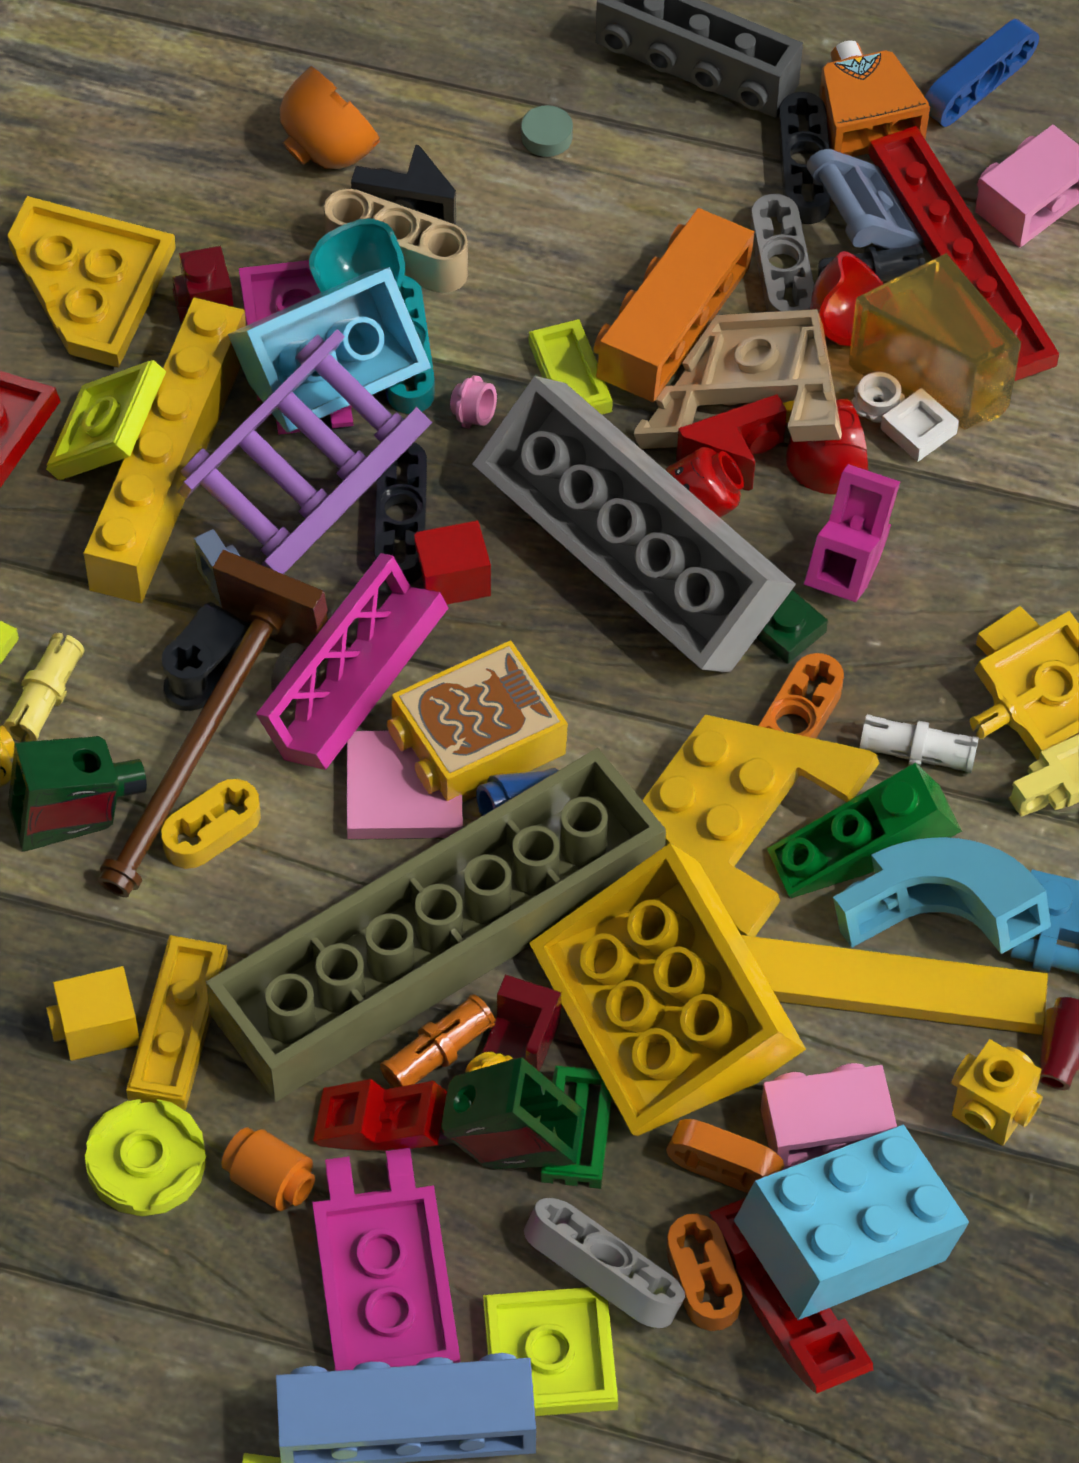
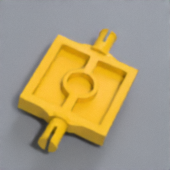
(1034, 686)

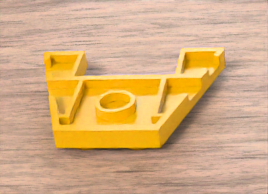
(729, 786)

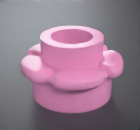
(473, 402)

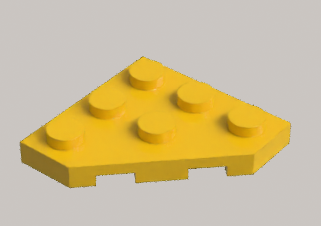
(89, 274)

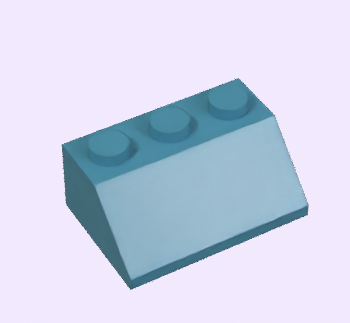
(376, 349)

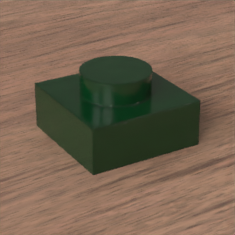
(793, 628)

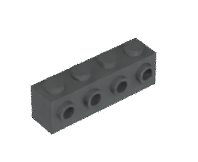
(704, 48)

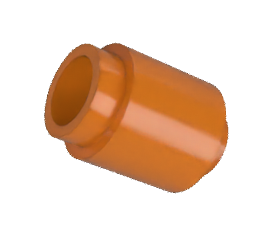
(268, 1168)

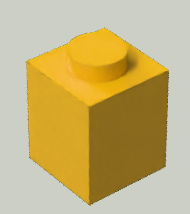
(94, 1014)

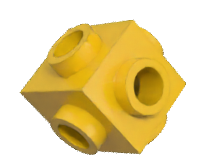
(996, 1091)

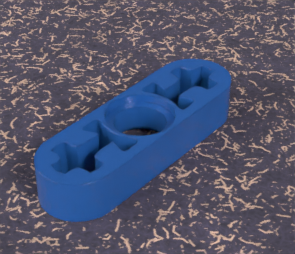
(981, 72)

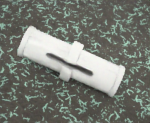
(919, 743)

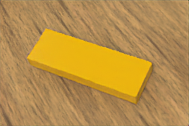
(176, 1022)

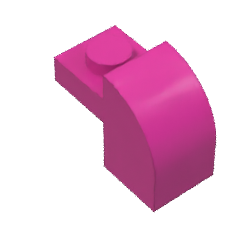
(854, 535)

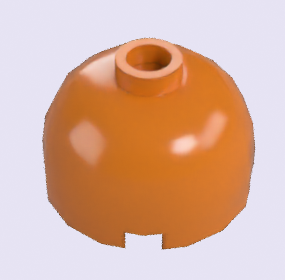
(324, 124)

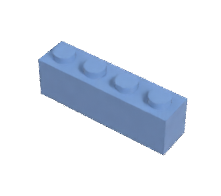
(407, 1411)

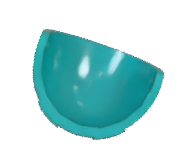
(354, 251)

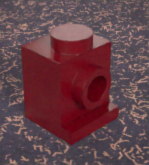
(201, 277)

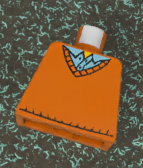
(868, 98)

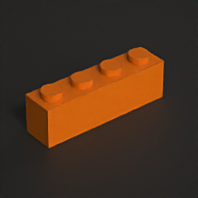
(673, 304)

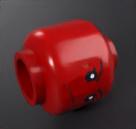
(710, 478)

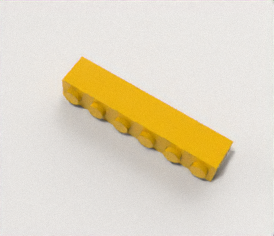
(178, 426)

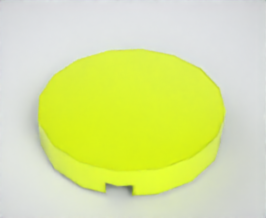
(145, 1157)

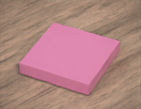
(387, 795)

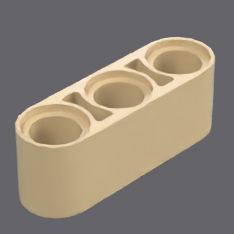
(431, 247)

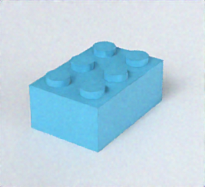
(850, 1221)

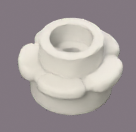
(877, 387)

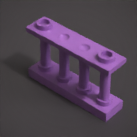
(355, 468)

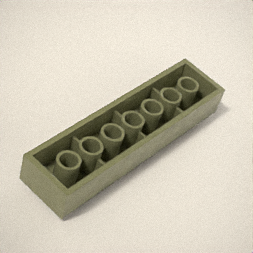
(431, 924)

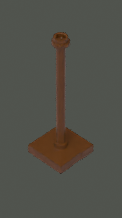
(274, 609)

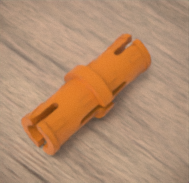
(438, 1043)

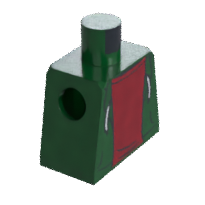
(67, 789)
(511, 1117)

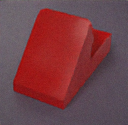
(738, 433)

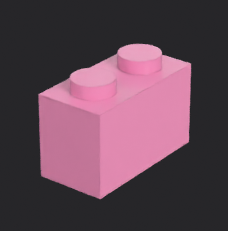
(1031, 186)
(825, 1111)

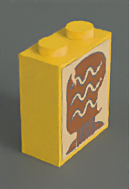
(477, 723)

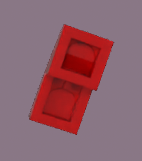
(376, 1118)

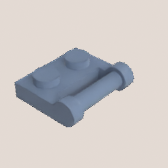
(864, 201)

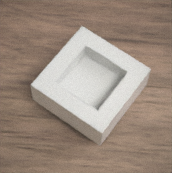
(919, 424)

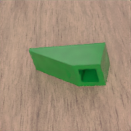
(842, 841)

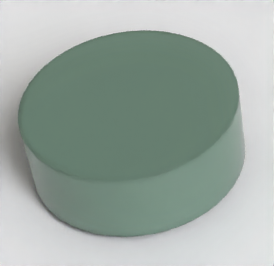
(546, 131)

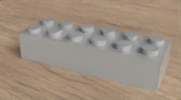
(633, 525)

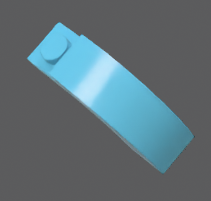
(948, 878)

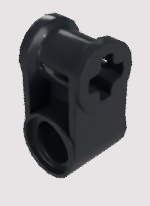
(200, 656)

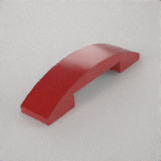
(815, 1347)

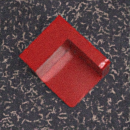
(455, 562)

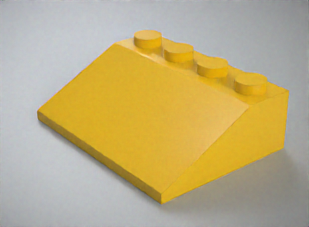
(666, 992)

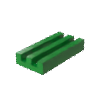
(577, 1172)

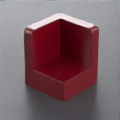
(524, 1021)

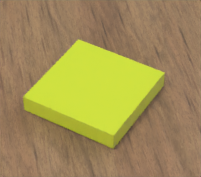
(105, 420)
(567, 1344)

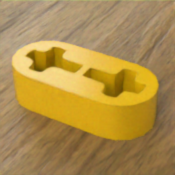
(208, 820)

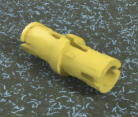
(44, 687)

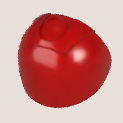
(836, 294)
(821, 463)

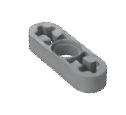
(790, 242)
(626, 1279)

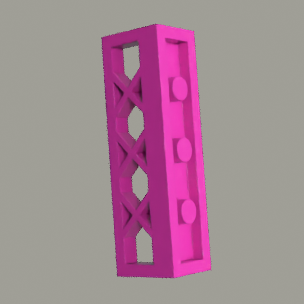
(354, 675)

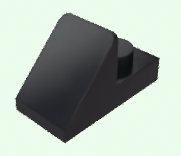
(420, 189)

